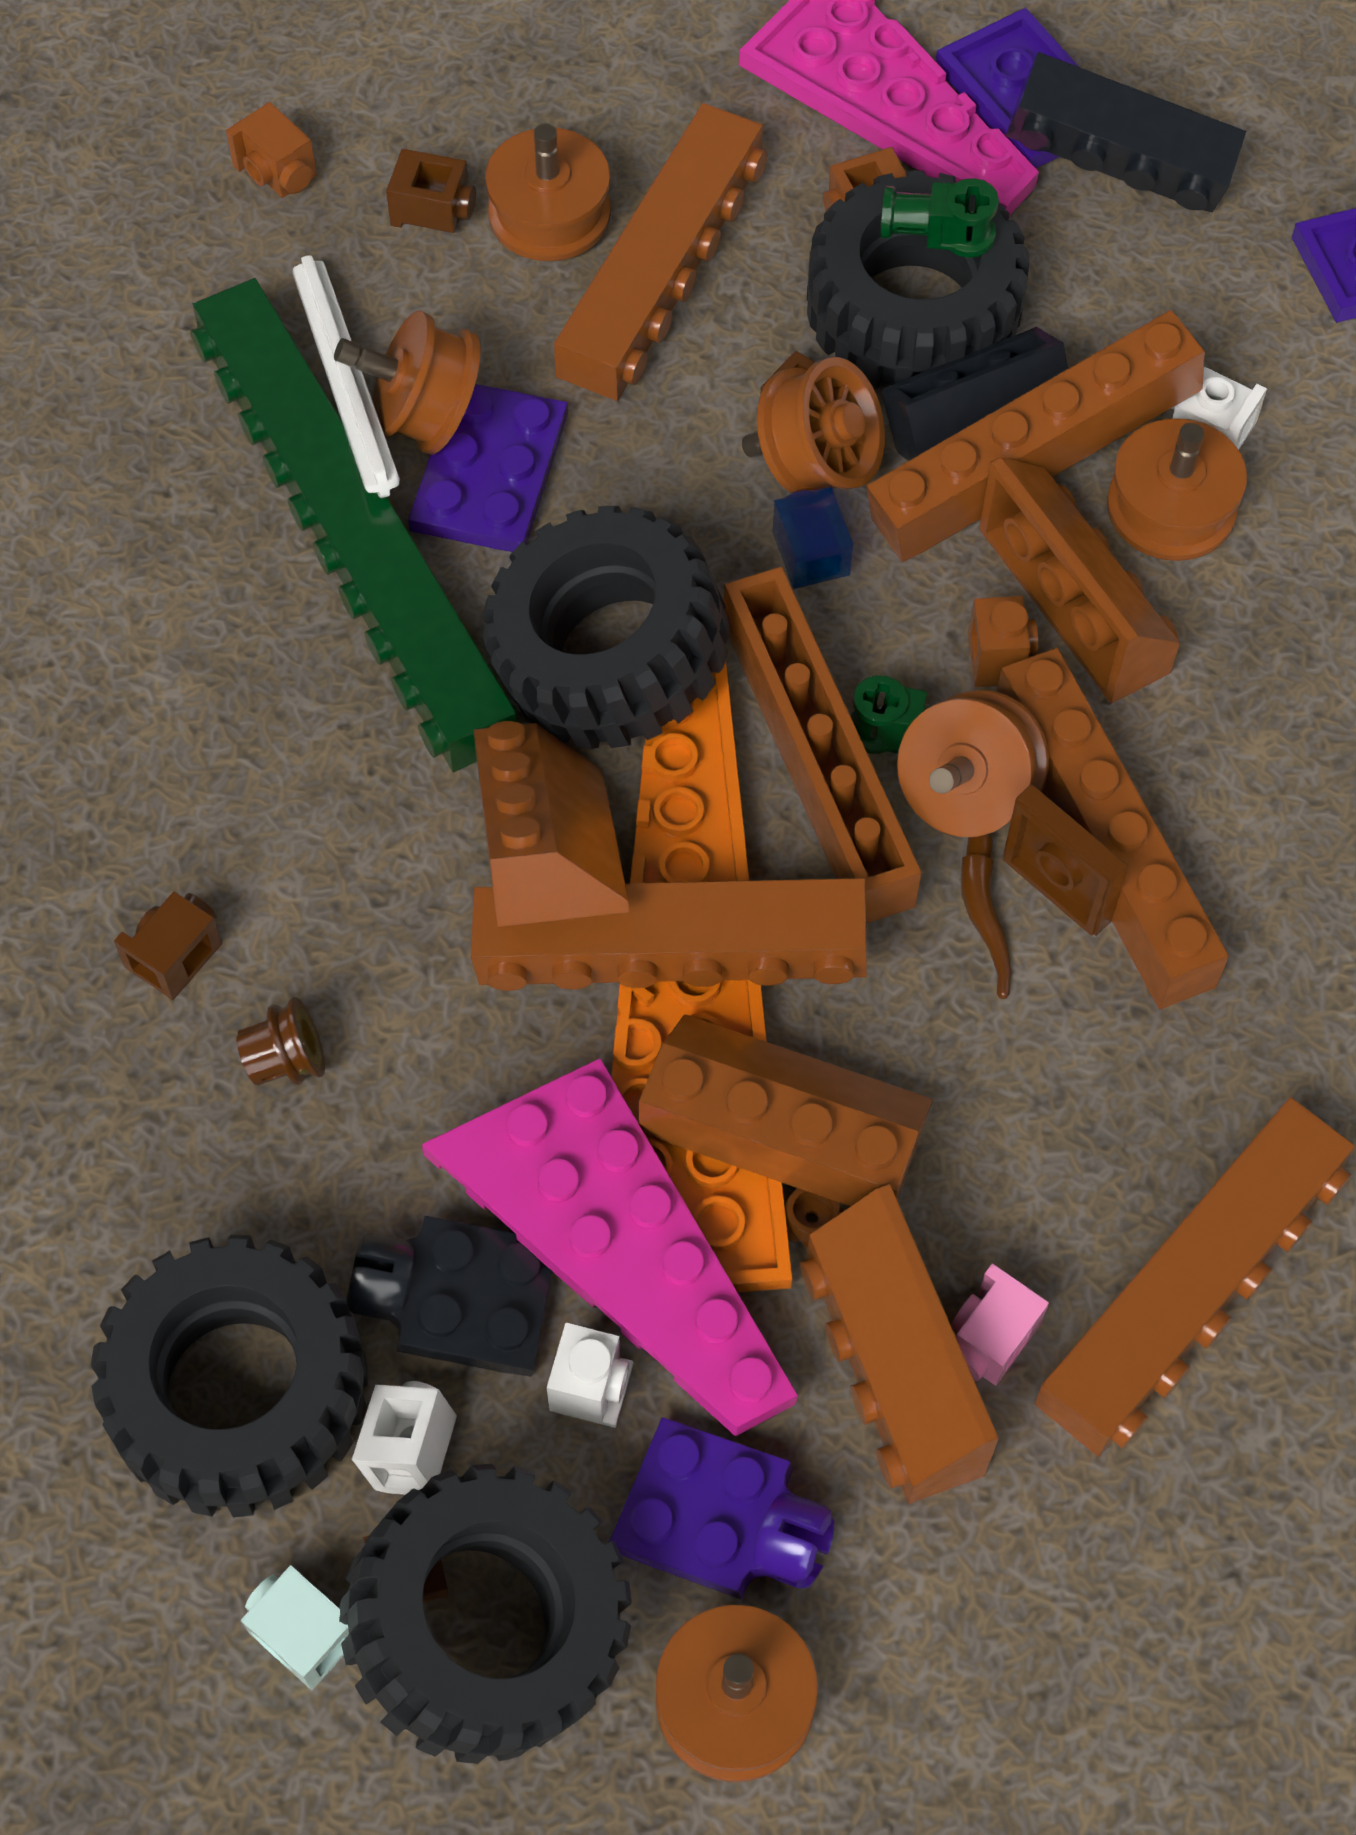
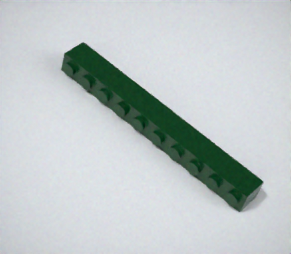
(354, 529)

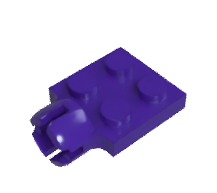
(720, 1514)

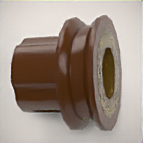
(282, 1045)

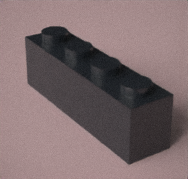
(1125, 133)

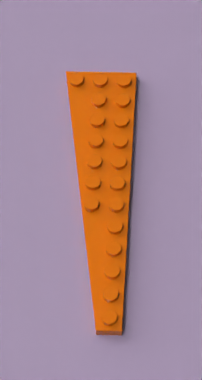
(695, 833)

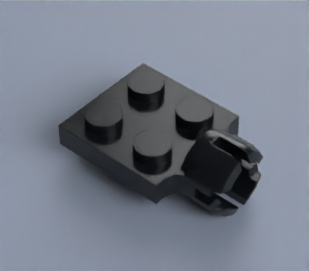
(455, 1294)

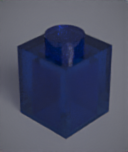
(812, 537)

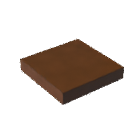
(1064, 861)

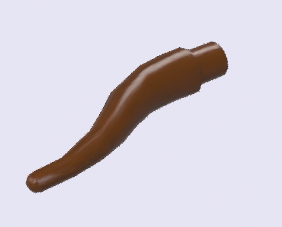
(976, 894)

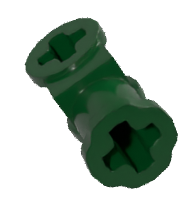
(944, 216)
(898, 711)

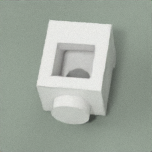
(1224, 406)
(588, 1376)
(404, 1437)

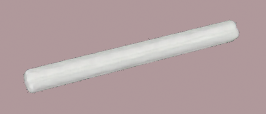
(346, 382)

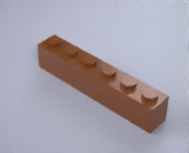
(659, 253)
(1044, 427)
(820, 743)
(1156, 906)
(684, 934)
(1194, 1277)

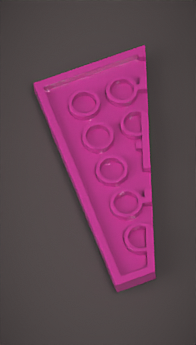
(886, 90)
(607, 1219)

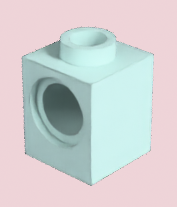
(296, 1625)

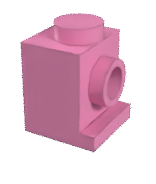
(999, 1326)

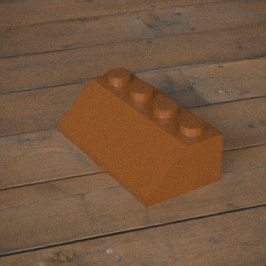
(1076, 579)
(546, 828)
(780, 1113)
(899, 1349)

